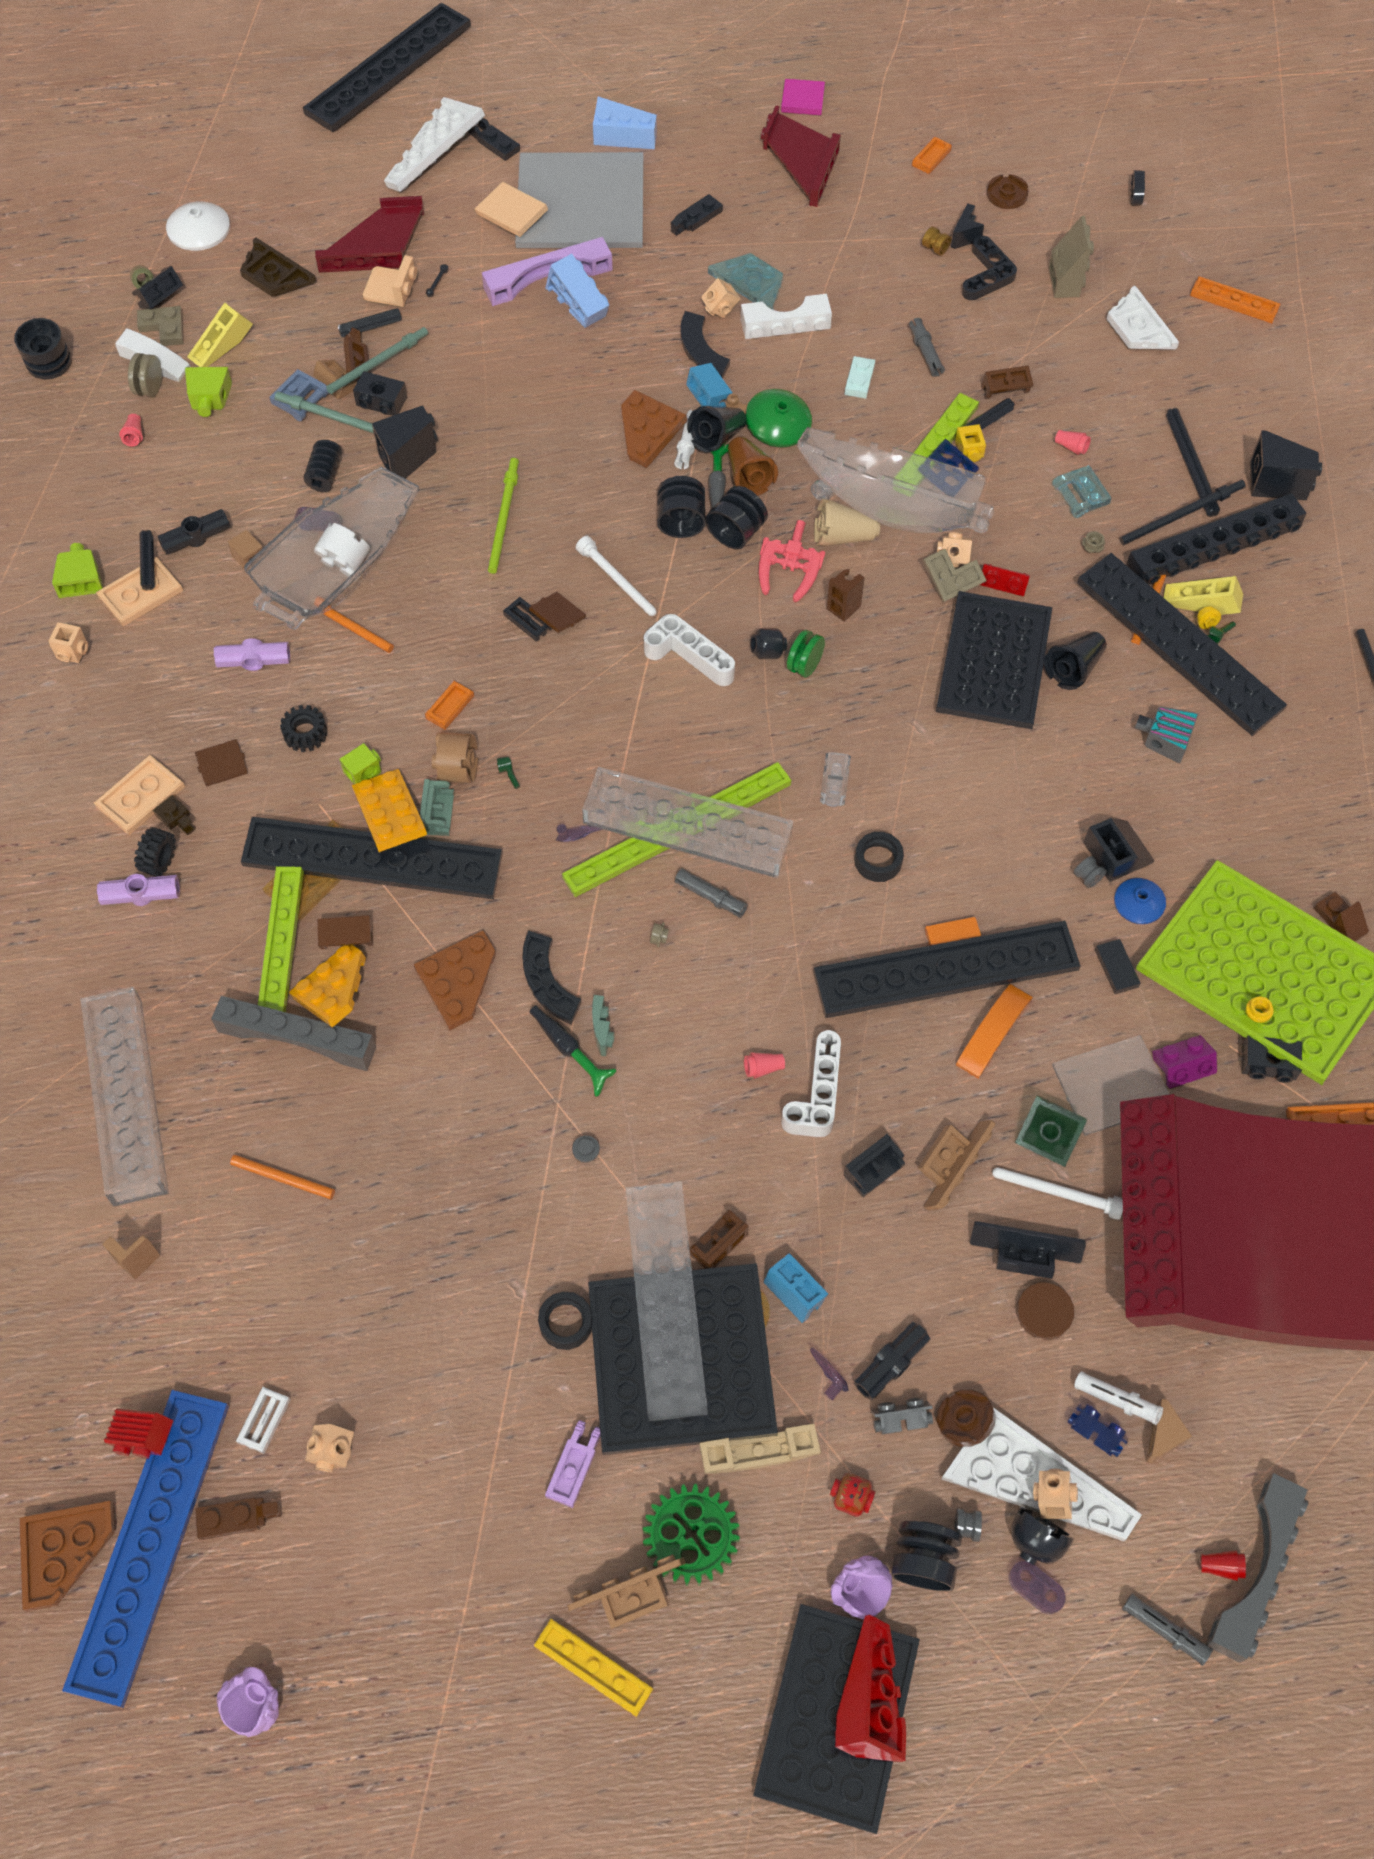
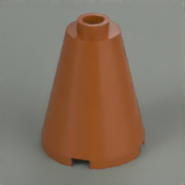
(751, 466)

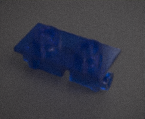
(1109, 1435)

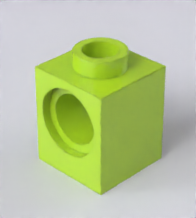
(361, 764)

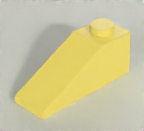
(221, 335)
(1218, 593)

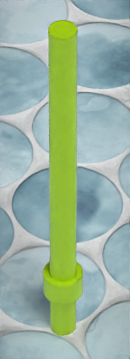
(510, 481)

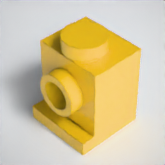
(971, 447)

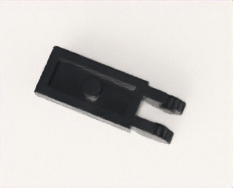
(494, 140)

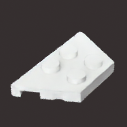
(1140, 324)

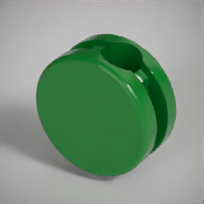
(805, 653)

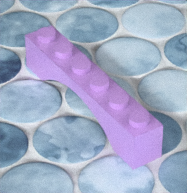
(507, 281)

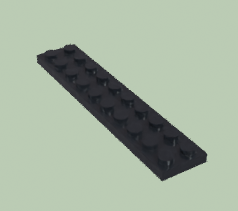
(386, 67)
(1182, 644)
(354, 857)
(945, 969)

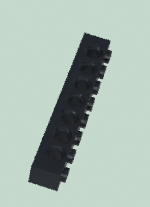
(1217, 539)

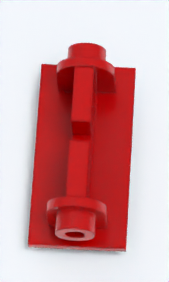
(1005, 580)

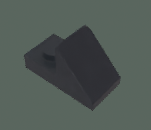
(966, 228)

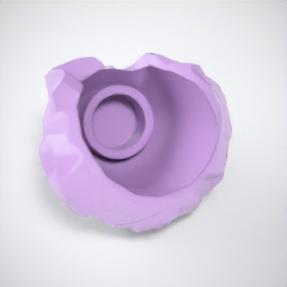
(862, 1587)
(248, 1702)

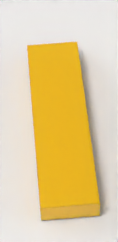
(593, 1667)

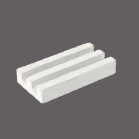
(252, 1444)

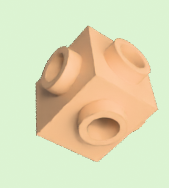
(720, 298)
(963, 546)
(68, 643)
(329, 1447)
(1055, 1494)

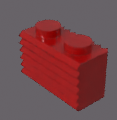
(138, 1432)

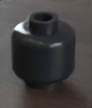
(768, 643)

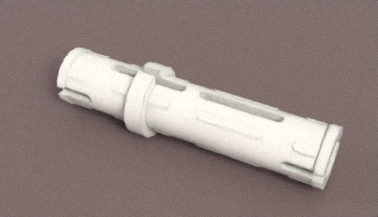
(684, 447)
(1147, 1411)

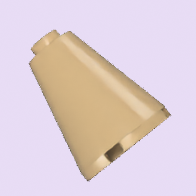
(842, 525)

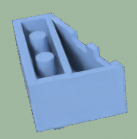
(623, 126)
(577, 291)

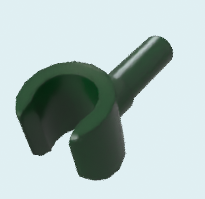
(1217, 634)
(504, 765)

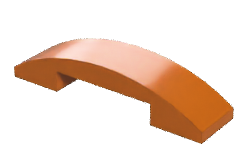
(993, 1030)

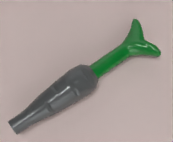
(717, 478)

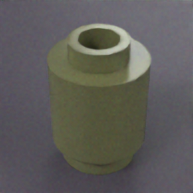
(138, 270)

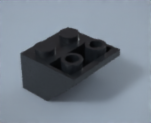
(1117, 848)

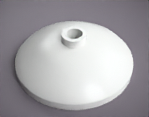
(198, 226)

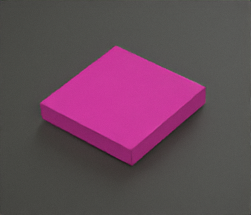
(803, 97)

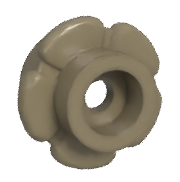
(1093, 542)
(659, 934)

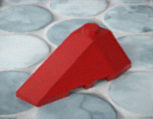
(868, 1710)

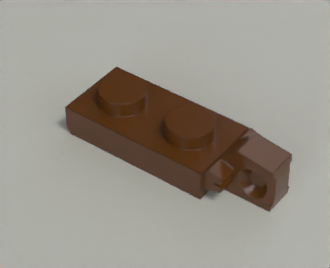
(354, 350)
(234, 1517)

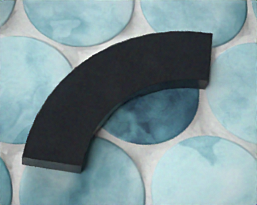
(696, 346)
(541, 981)

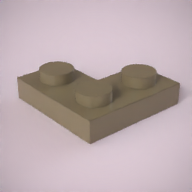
(166, 321)
(947, 579)

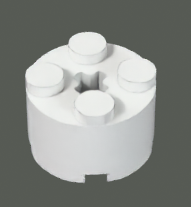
(341, 549)

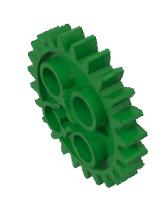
(712, 1518)

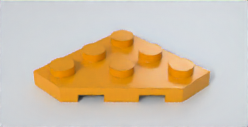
(332, 985)

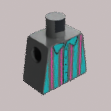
(1168, 731)

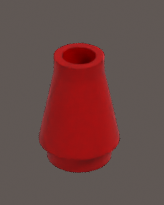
(1224, 1564)

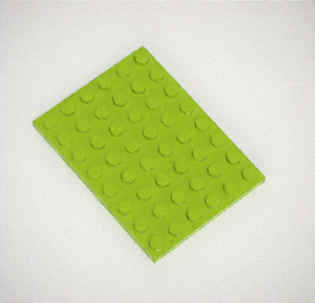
(1249, 943)

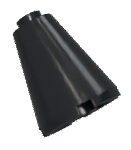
(714, 426)
(1074, 659)

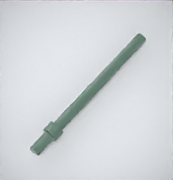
(407, 341)
(298, 403)

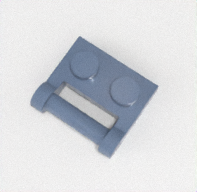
(300, 384)

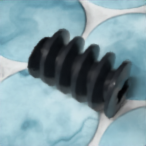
(322, 465)

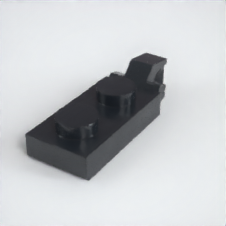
(696, 215)

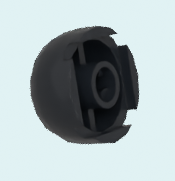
(1039, 1538)

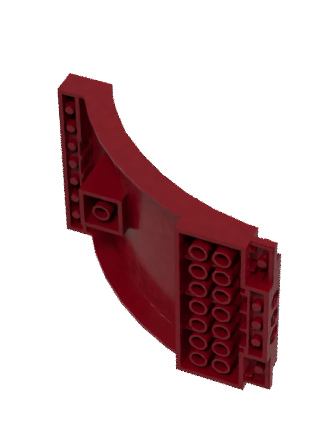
(1248, 1224)

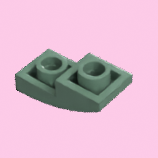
(602, 1031)

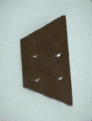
(273, 270)

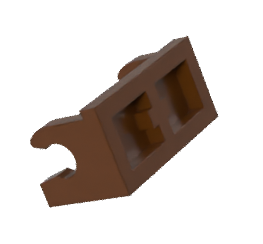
(1007, 380)
(845, 595)
(345, 931)
(719, 1240)

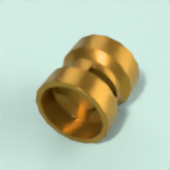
(936, 240)

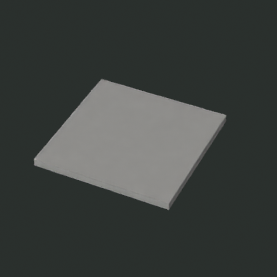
(585, 198)

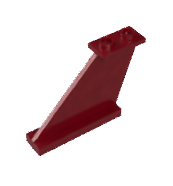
(803, 152)
(376, 240)

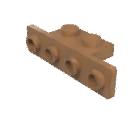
(950, 1158)
(633, 1597)

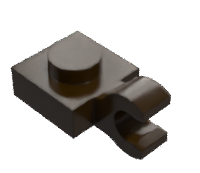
(174, 814)

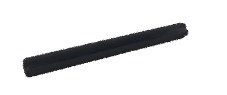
(1191, 458)

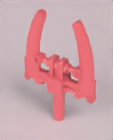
(792, 553)

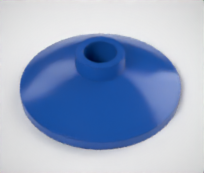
(1137, 909)

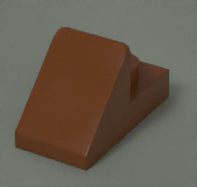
(1342, 917)

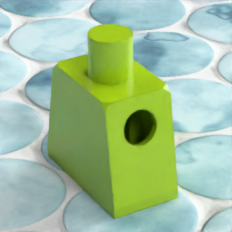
(207, 388)
(76, 573)

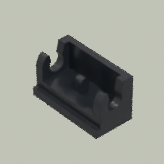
(158, 288)
(874, 1165)

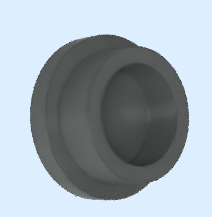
(585, 1149)

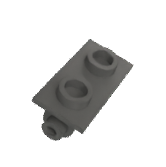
(912, 1412)

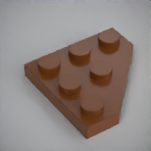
(648, 426)
(457, 977)
(59, 1549)

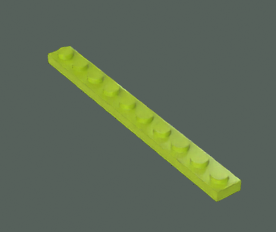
(636, 851)

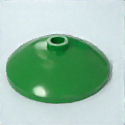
(776, 425)

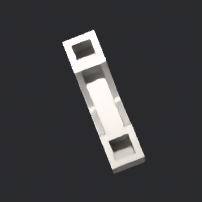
(762, 321)

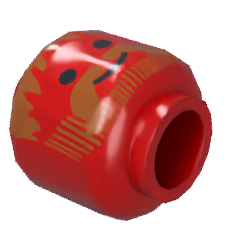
(852, 1494)

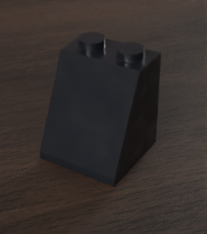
(405, 440)
(1283, 468)

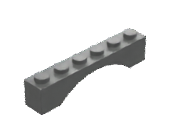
(255, 1021)
(1278, 1510)

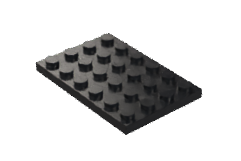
(994, 660)
(800, 1753)

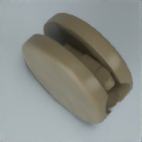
(144, 374)

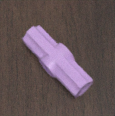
(252, 654)
(152, 889)

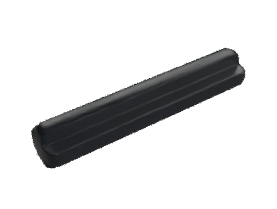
(371, 322)
(992, 414)
(146, 560)

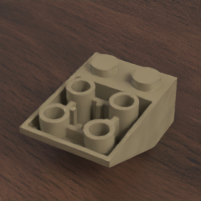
(1071, 260)

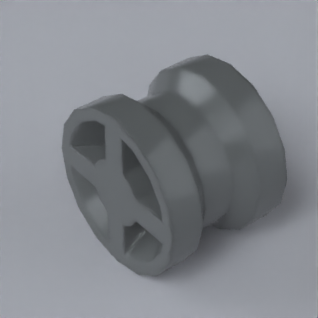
(1090, 872)
(968, 1524)

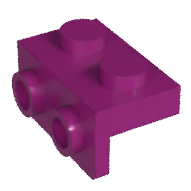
(1186, 1061)

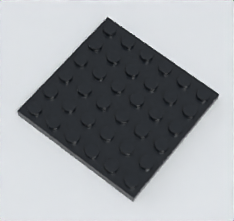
(732, 1361)

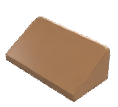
(328, 372)

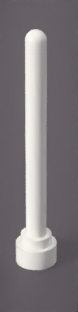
(588, 548)
(1111, 1206)

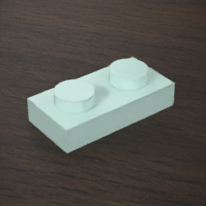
(860, 377)

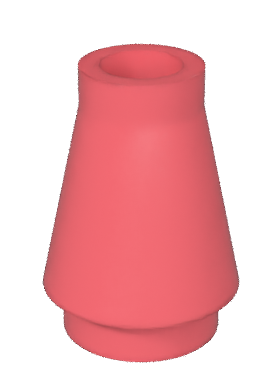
(131, 431)
(1074, 441)
(761, 1064)

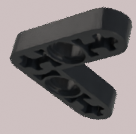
(1001, 272)

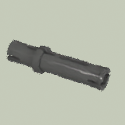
(923, 340)
(718, 897)
(1170, 1631)

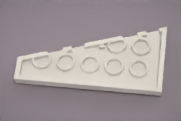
(433, 140)
(1010, 1464)

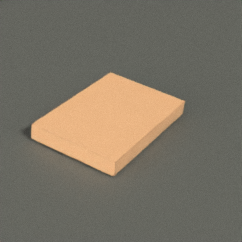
(511, 209)
(129, 601)
(138, 794)

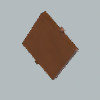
(557, 612)
(221, 762)

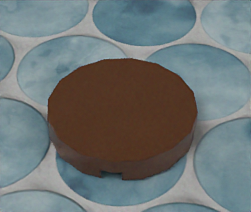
(1007, 191)
(1045, 1311)
(966, 1418)

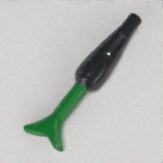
(570, 1047)

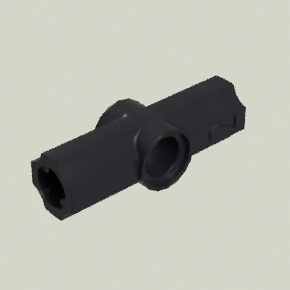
(193, 531)
(892, 1361)

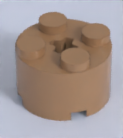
(455, 757)

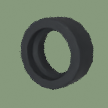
(884, 840)
(560, 1299)

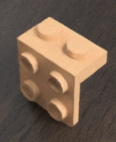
(391, 285)

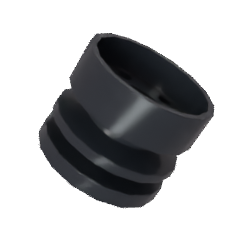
(42, 348)
(681, 506)
(736, 517)
(927, 1548)

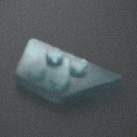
(750, 278)

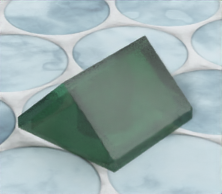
(1051, 1130)

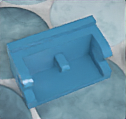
(707, 385)
(795, 1287)

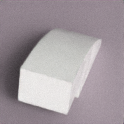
(134, 342)

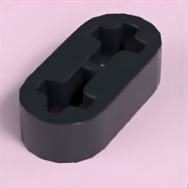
(1137, 187)

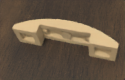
(755, 1453)

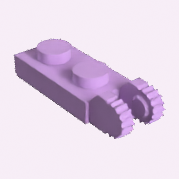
(573, 1467)

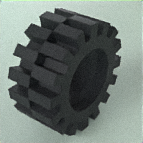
(299, 717)
(155, 851)

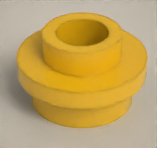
(1208, 617)
(1259, 1003)

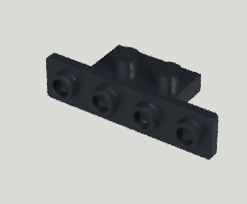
(1027, 1250)

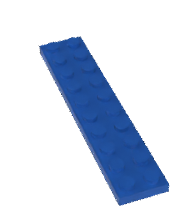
(145, 1553)

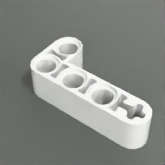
(691, 645)
(820, 1084)

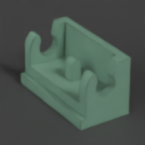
(437, 807)

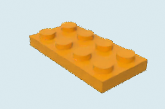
(389, 810)

